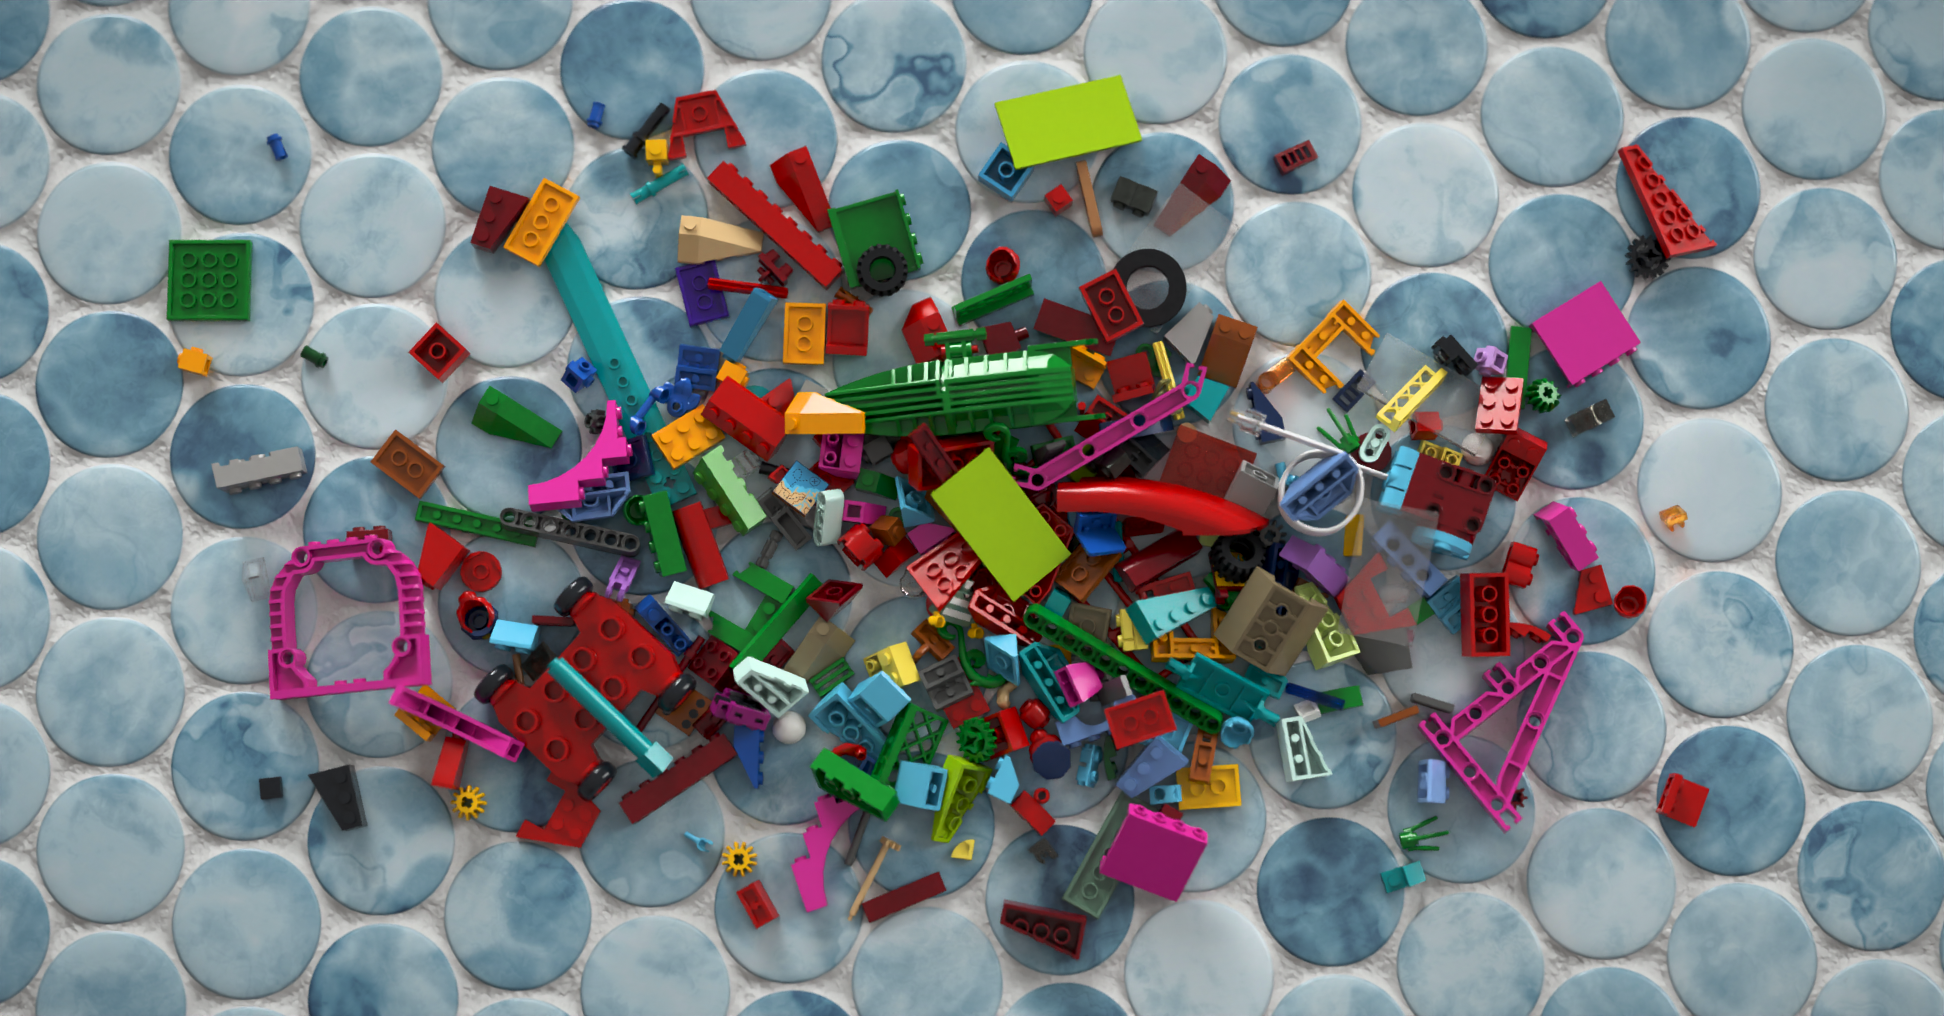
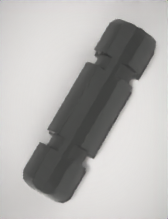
(769, 549)

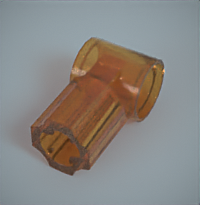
(1275, 375)

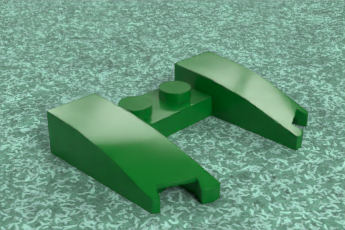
(776, 593)

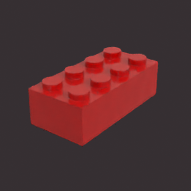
(959, 449)
(1485, 614)

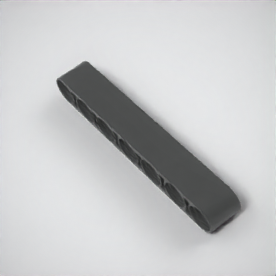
(563, 525)

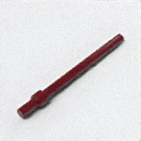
(690, 654)

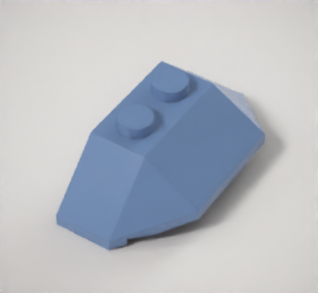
(1320, 488)
(601, 500)

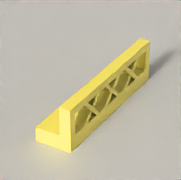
(1403, 414)

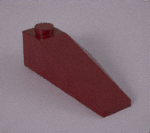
(1206, 180)

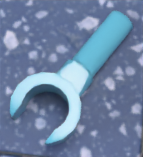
(700, 842)

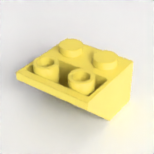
(895, 662)

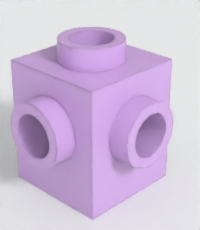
(1490, 361)

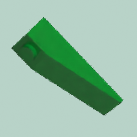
(506, 418)

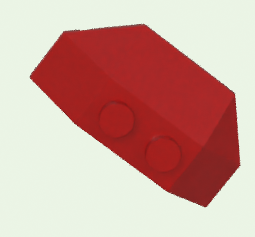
(922, 320)
(1002, 616)

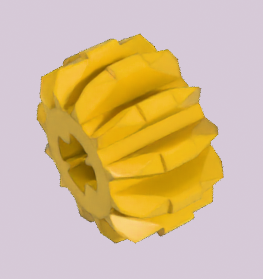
(467, 810)
(747, 859)

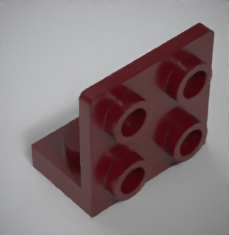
(713, 663)

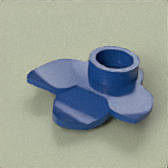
(681, 394)

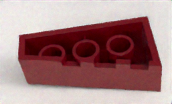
(1048, 926)

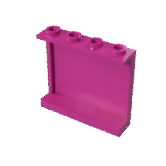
(1586, 334)
(1154, 852)

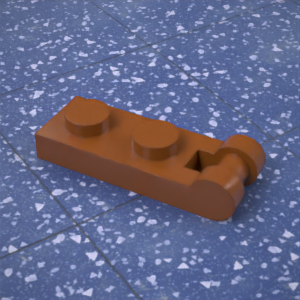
(1203, 757)

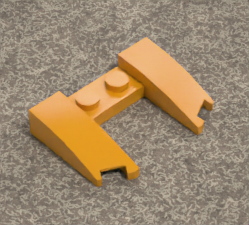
(1339, 319)
(1186, 648)

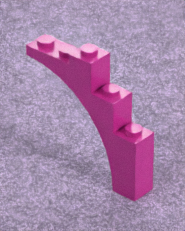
(568, 489)
(456, 722)
(810, 871)

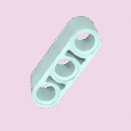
(828, 517)

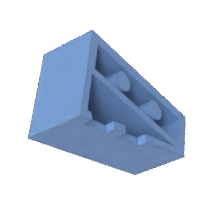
(1150, 766)

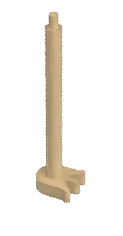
(886, 844)

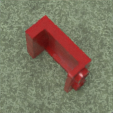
(847, 328)

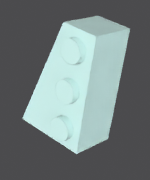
(770, 685)
(1298, 751)

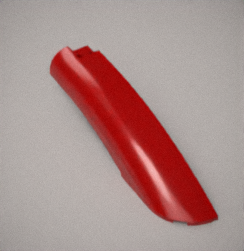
(1161, 502)

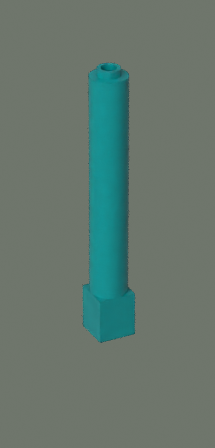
(649, 755)

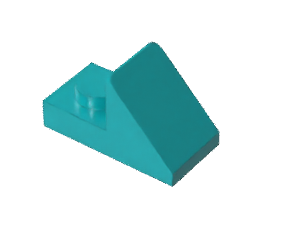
(1403, 876)

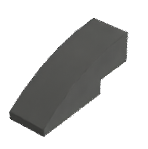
(783, 519)

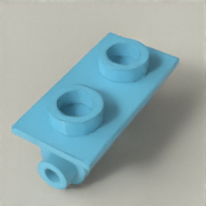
(1092, 756)

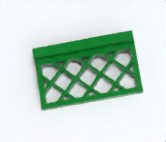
(993, 300)
(897, 738)

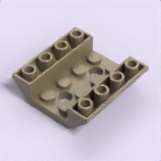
(1255, 618)

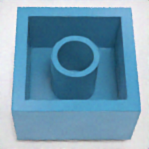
(1001, 175)

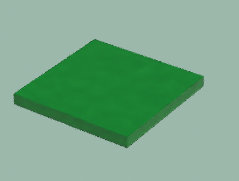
(209, 280)

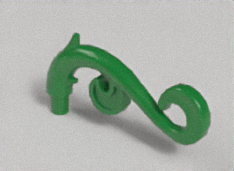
(1020, 454)
(974, 654)

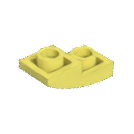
(1442, 453)

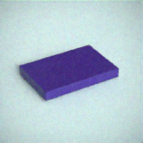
(701, 303)

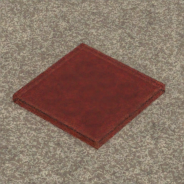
(1203, 462)

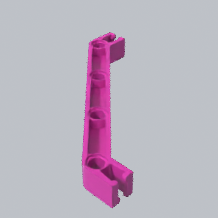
(1115, 433)

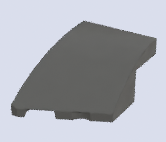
(1382, 656)

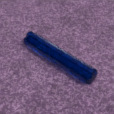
(1315, 696)

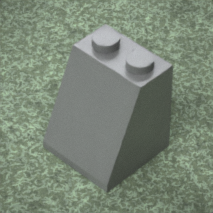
(1252, 488)

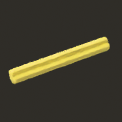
(1165, 370)

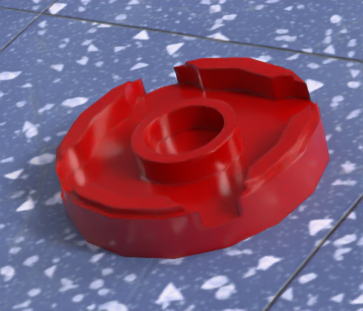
(481, 571)

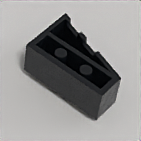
(341, 795)

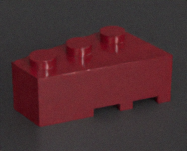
(497, 217)

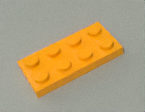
(541, 222)

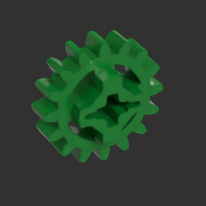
(976, 740)

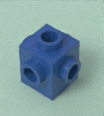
(579, 375)

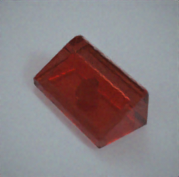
(1138, 526)

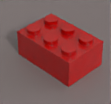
(1111, 306)

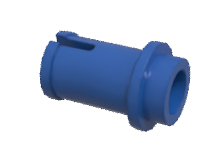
(594, 120)
(277, 147)

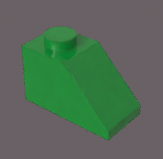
(876, 484)

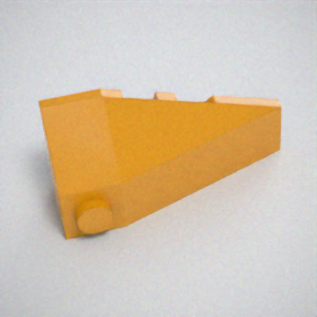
(821, 415)

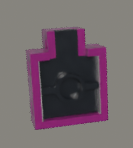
(740, 709)

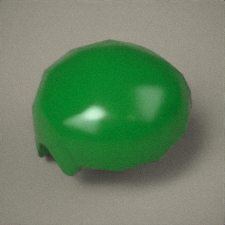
(631, 511)

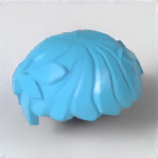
(1236, 732)

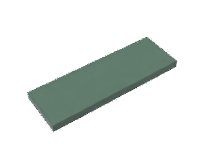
(1089, 888)

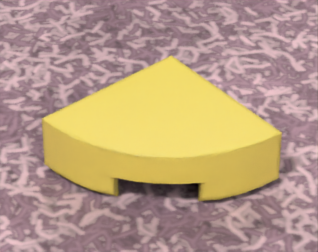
(964, 850)

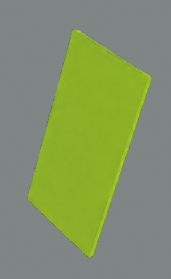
(1068, 122)
(1000, 524)

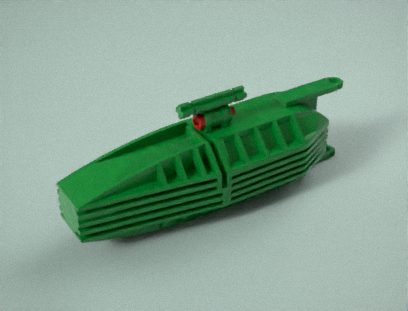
(970, 390)

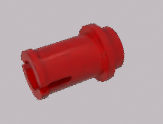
(1037, 798)

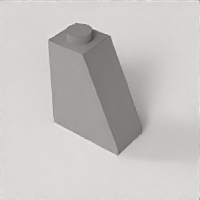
(1190, 332)

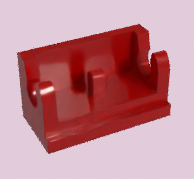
(757, 904)

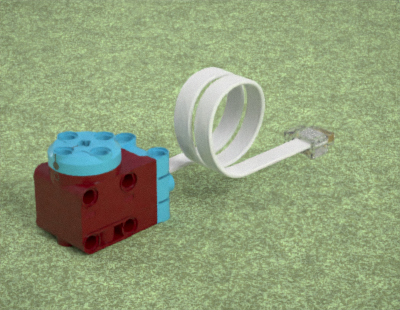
(1413, 481)

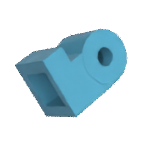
(1165, 794)

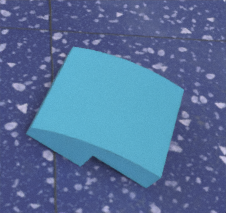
(1447, 604)

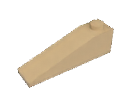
(711, 240)

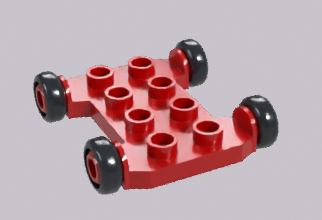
(611, 655)

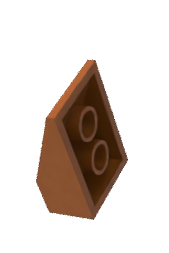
(1228, 350)

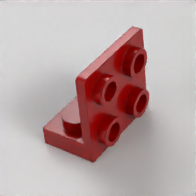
(1131, 377)
(1682, 800)

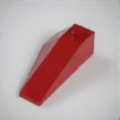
(801, 183)

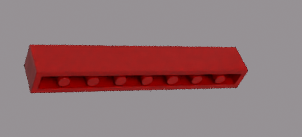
(775, 225)

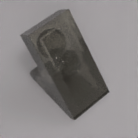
(538, 661)

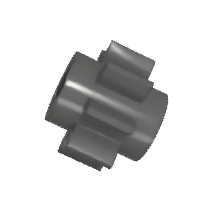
(595, 421)

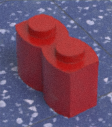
(1519, 564)

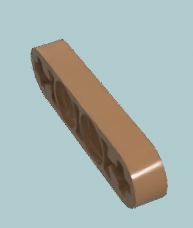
(1089, 198)

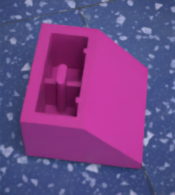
(841, 454)

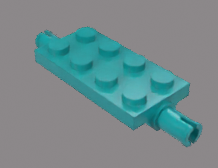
(1222, 689)

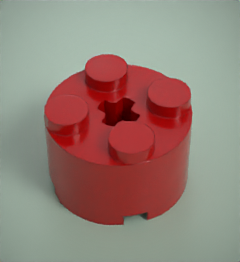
(861, 546)

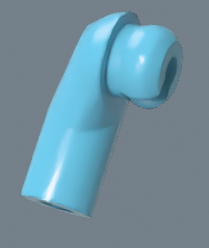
(1280, 468)

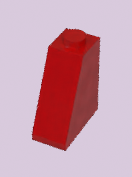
(451, 762)

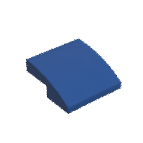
(698, 365)

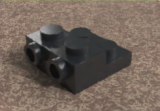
(1449, 350)

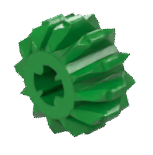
(1543, 395)

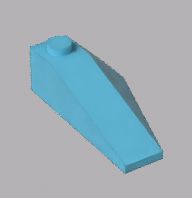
(842, 719)

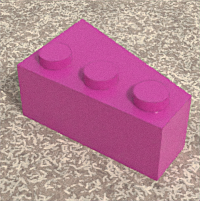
(1568, 535)

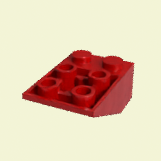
(1516, 462)

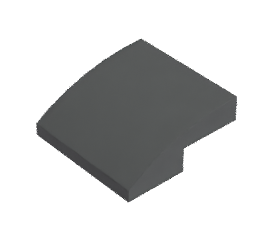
(946, 683)

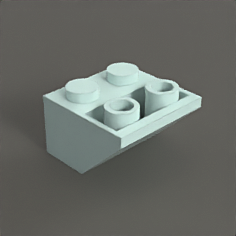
(690, 600)

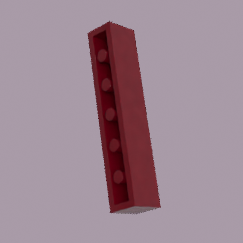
(678, 778)

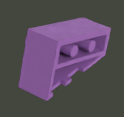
(1316, 565)

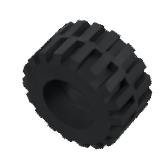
(882, 252)
(1228, 565)

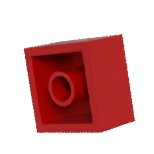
(439, 352)

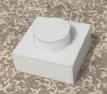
(1308, 710)

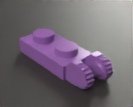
(622, 577)

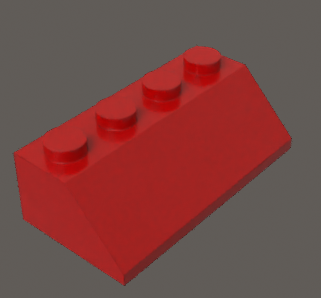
(746, 418)

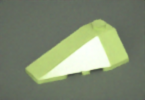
(1326, 644)

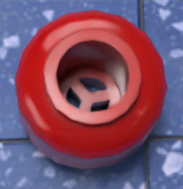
(1034, 713)

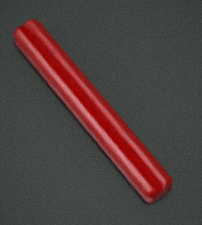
(745, 287)

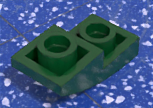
(1109, 751)

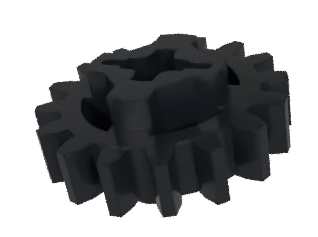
(1638, 256)

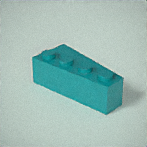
(1169, 612)

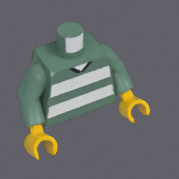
(957, 612)

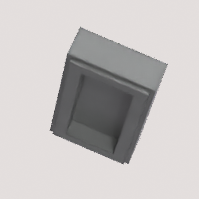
(1114, 690)
(1432, 703)

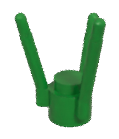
(1348, 442)
(1409, 840)

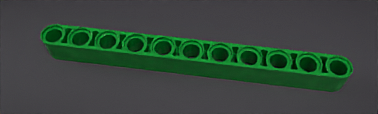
(1117, 660)

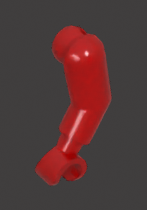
(850, 749)

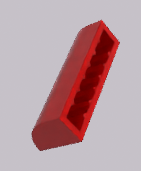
(700, 545)

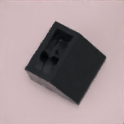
(1144, 453)

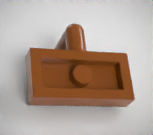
(931, 642)

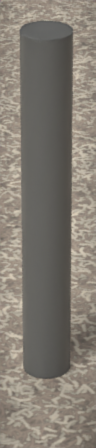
(857, 838)

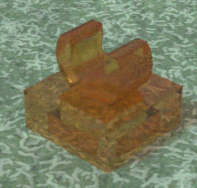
(1673, 516)

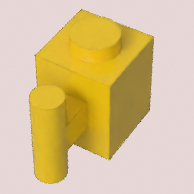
(657, 155)

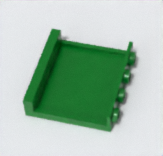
(873, 223)

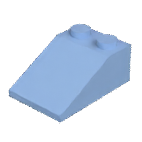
(1432, 781)

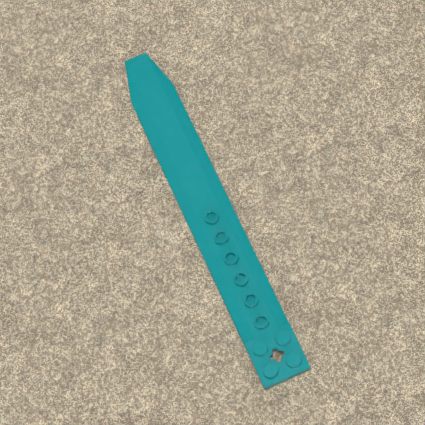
(611, 353)

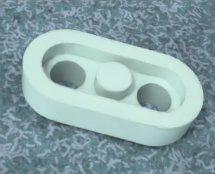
(1374, 444)

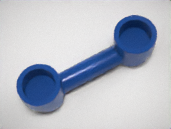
(660, 394)

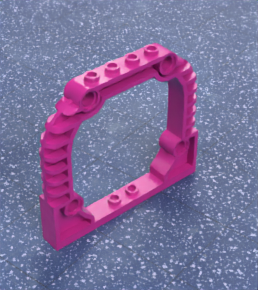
(407, 667)

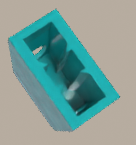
(1208, 400)

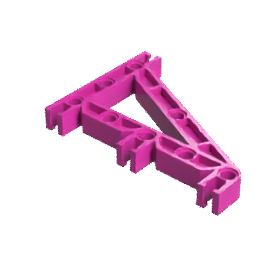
(1558, 660)

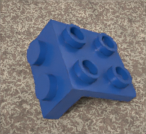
(1098, 533)

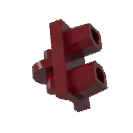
(780, 275)

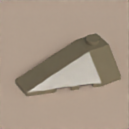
(819, 650)

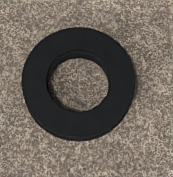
(1172, 271)

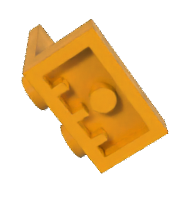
(1087, 366)
(419, 725)

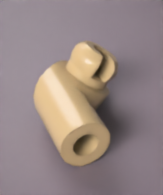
(1003, 695)

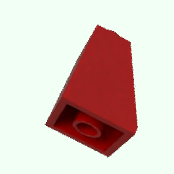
(439, 557)

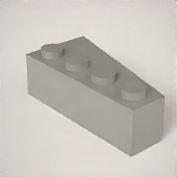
(259, 470)

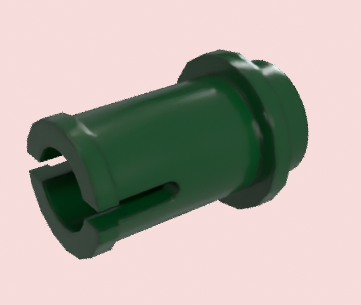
(314, 356)

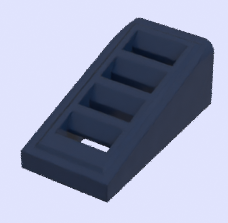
(1340, 402)

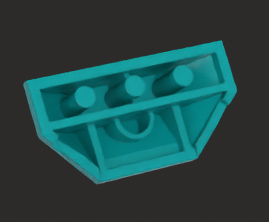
(1038, 668)

